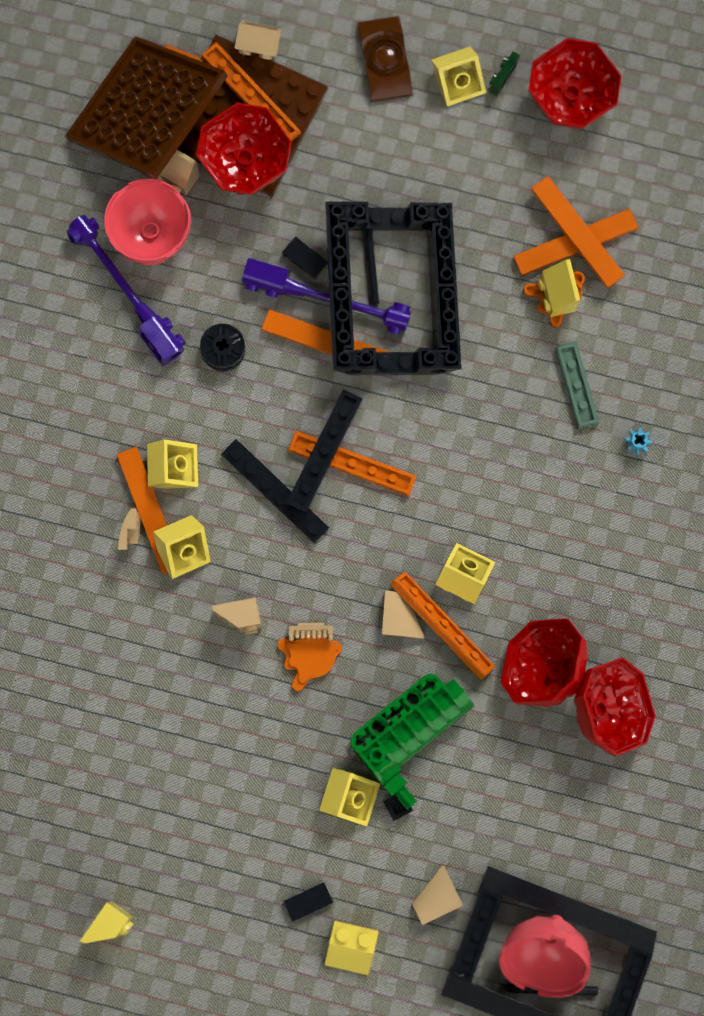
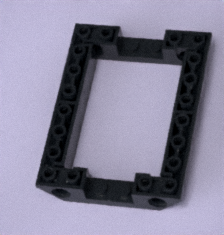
(418, 216)
(499, 884)

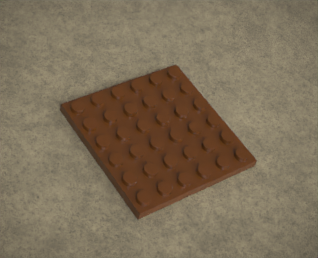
(291, 92)
(146, 106)

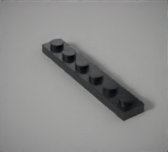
(324, 451)
(273, 490)

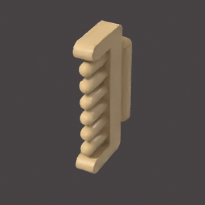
(310, 629)

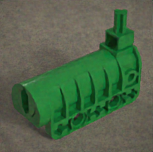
(410, 731)

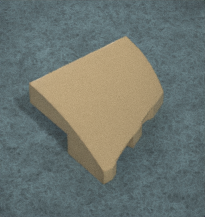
(130, 530)
(399, 618)
(437, 898)

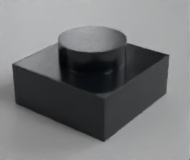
(396, 808)

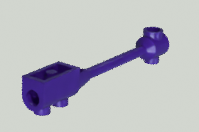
(277, 281)
(154, 329)

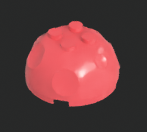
(147, 221)
(546, 957)

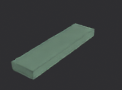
(577, 385)

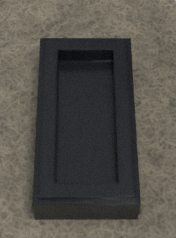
(305, 258)
(308, 901)

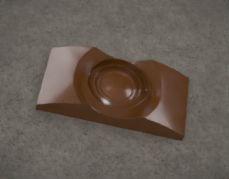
(385, 59)

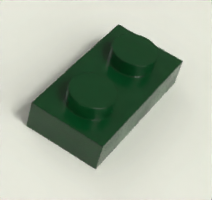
(508, 65)

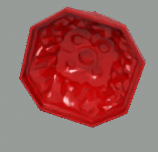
(574, 83)
(244, 149)
(544, 663)
(614, 707)

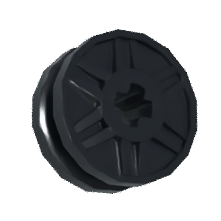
(231, 355)

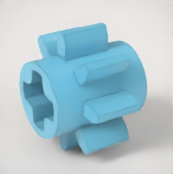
(636, 436)

